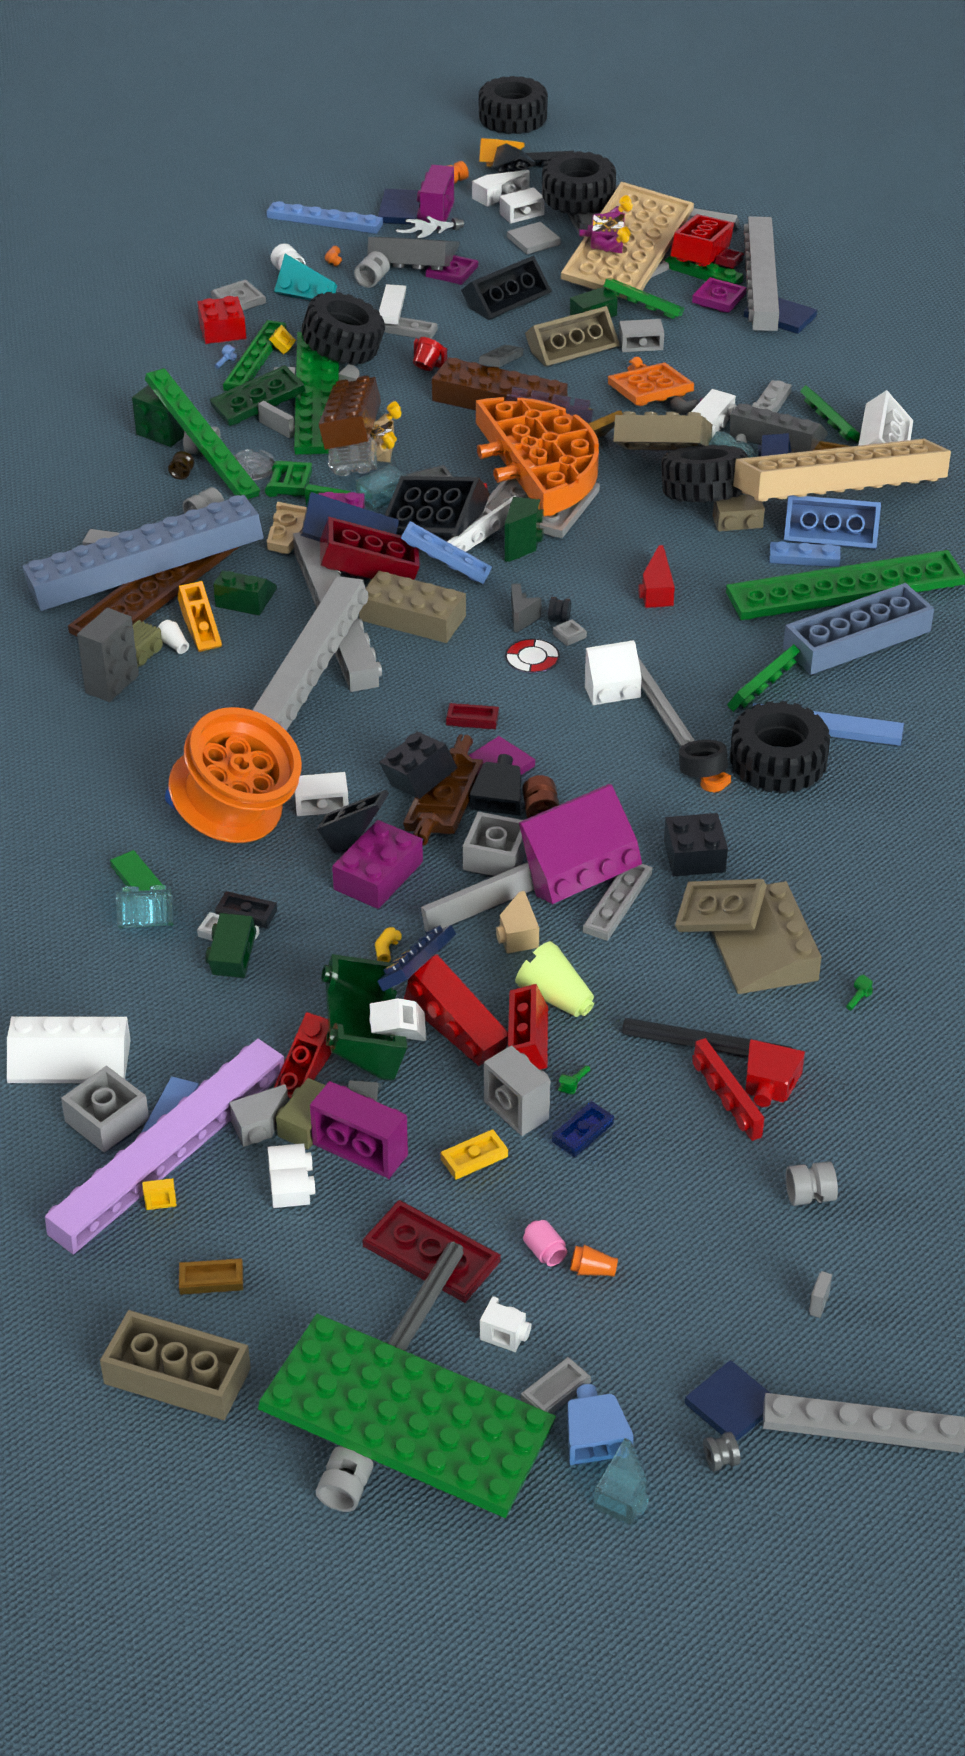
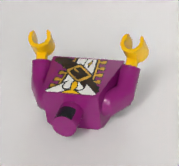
(608, 229)

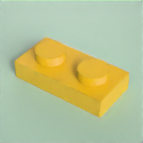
(474, 1154)

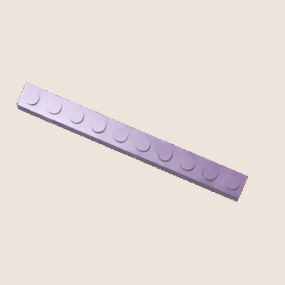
(161, 1147)

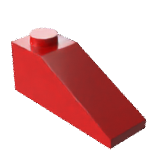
(657, 582)

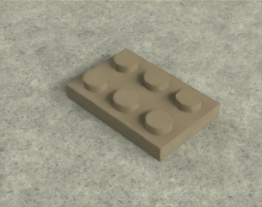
(721, 905)

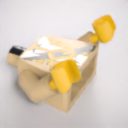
(384, 432)

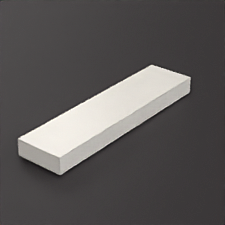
(392, 303)

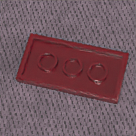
(417, 1242)

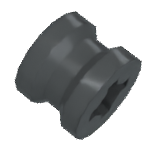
(721, 1451)

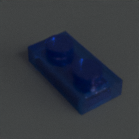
(582, 1129)

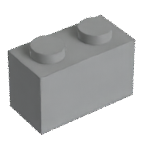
(641, 335)

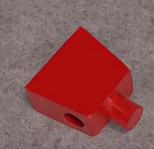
(772, 1072)

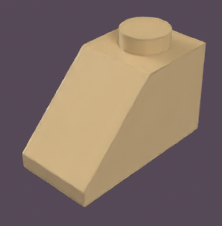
(518, 926)

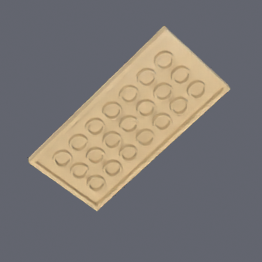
(652, 230)

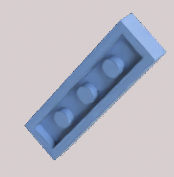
(446, 552)

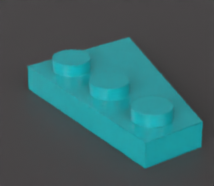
(301, 281)

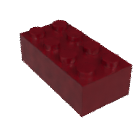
(366, 550)

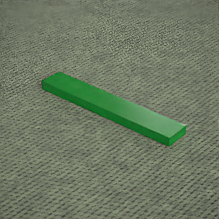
(253, 357)

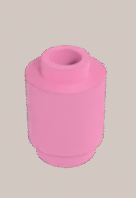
(545, 1242)

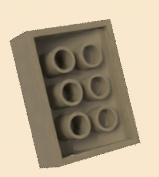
(778, 949)

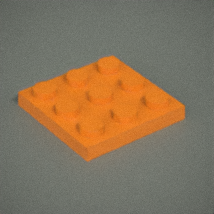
(651, 384)

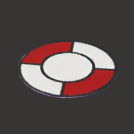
(532, 655)

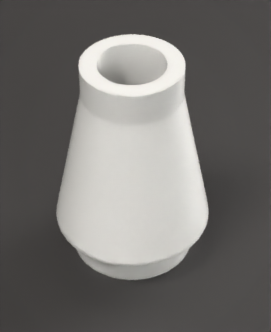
(173, 636)

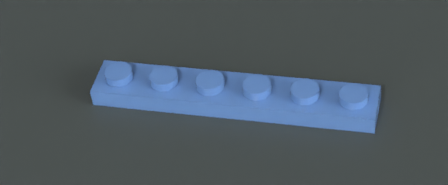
(324, 217)

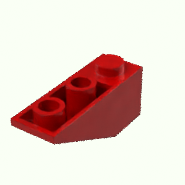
(306, 1054)

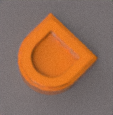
(715, 783)

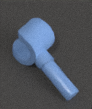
(228, 353)

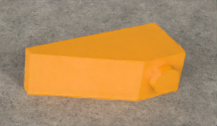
(489, 146)
(198, 616)

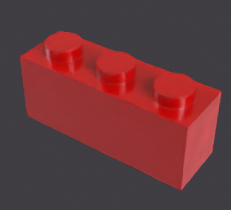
(529, 1024)

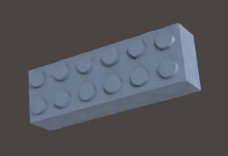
(859, 628)

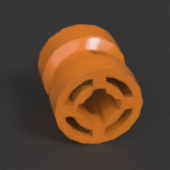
(460, 171)

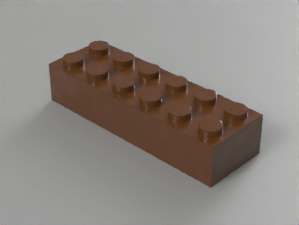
(464, 382)
(350, 412)

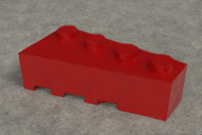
(456, 1011)

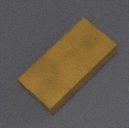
(210, 1276)

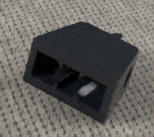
(498, 787)

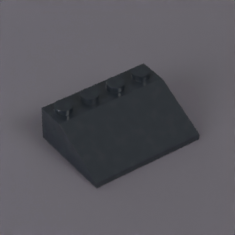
(438, 503)

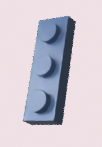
(804, 554)

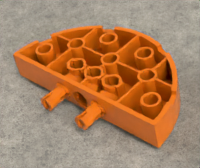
(542, 449)

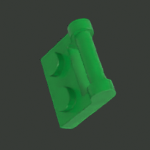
(295, 481)

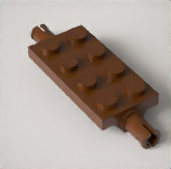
(445, 804)

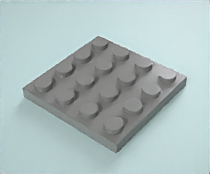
(554, 525)

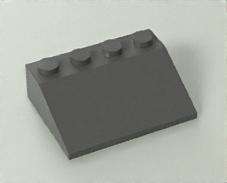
(414, 251)

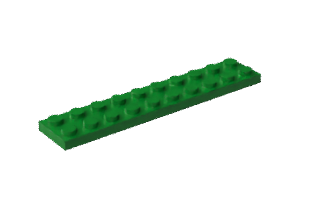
(318, 377)
(842, 584)

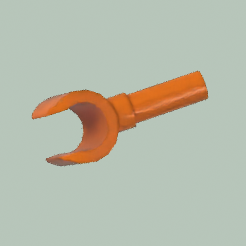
(636, 363)

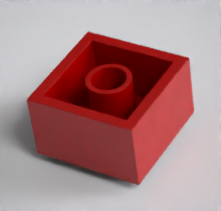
(221, 319)

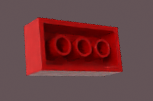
(701, 239)

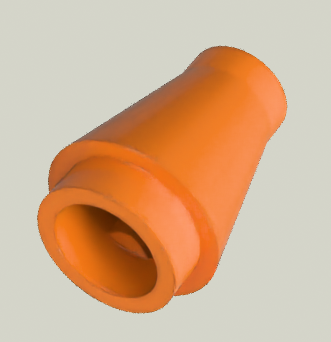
(592, 1262)

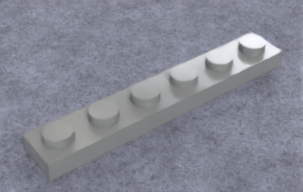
(864, 1422)

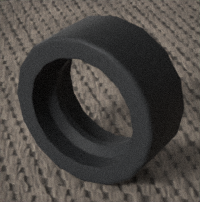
(703, 758)

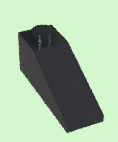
(347, 824)

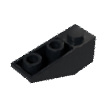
(511, 159)

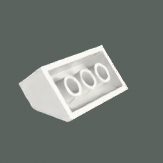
(885, 421)
(65, 1048)

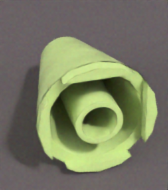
(556, 980)

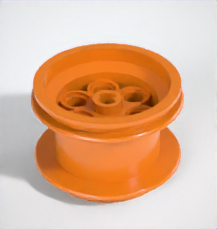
(235, 775)

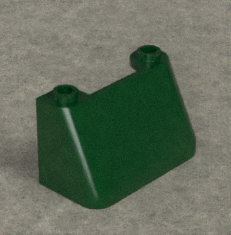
(349, 992)

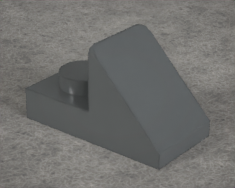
(523, 609)

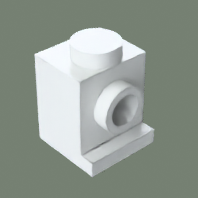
(504, 1326)

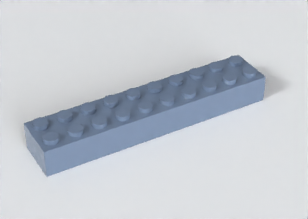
(142, 552)

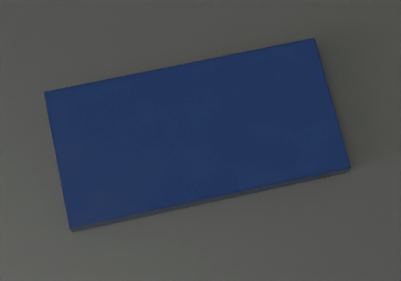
(321, 507)

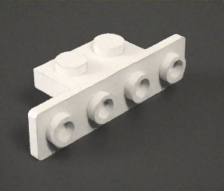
(482, 527)

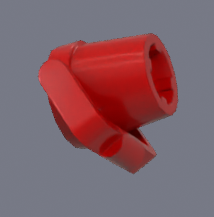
(427, 354)

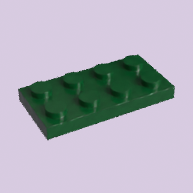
(244, 400)

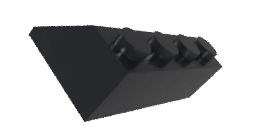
(506, 288)

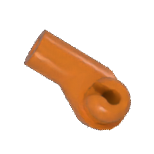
(332, 256)

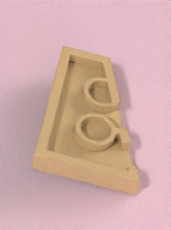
(287, 521)

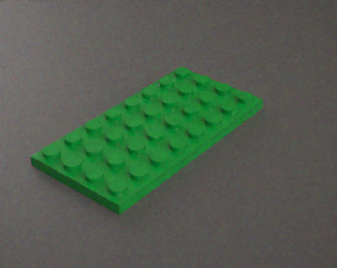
(409, 1414)

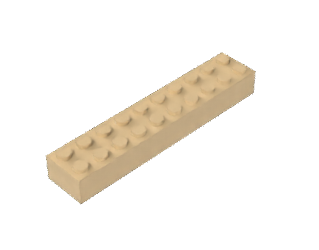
(841, 469)

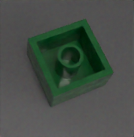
(154, 419)

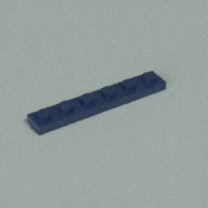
(416, 956)

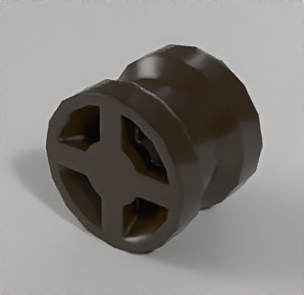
(181, 465)

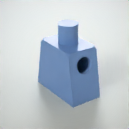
(595, 1426)

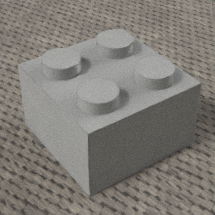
(493, 845)
(517, 1090)
(105, 1108)

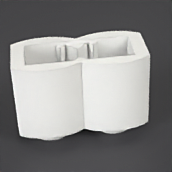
(289, 1175)

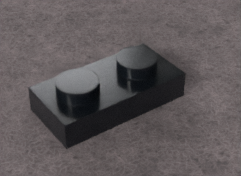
(238, 904)

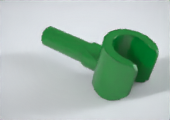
(864, 987)
(570, 1083)

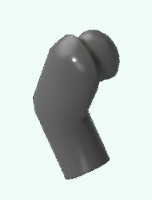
(681, 406)

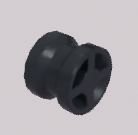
(559, 609)

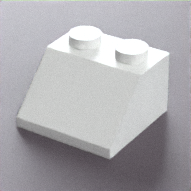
(612, 673)

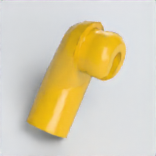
(382, 944)

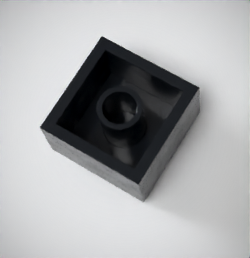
(418, 764)
(695, 844)

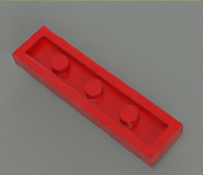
(729, 1090)

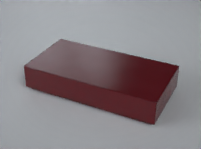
(729, 258)
(472, 716)

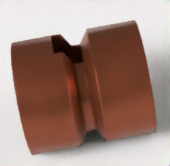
(539, 795)

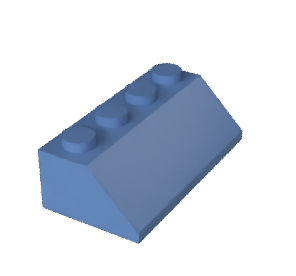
(832, 521)

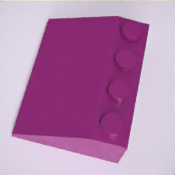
(579, 844)

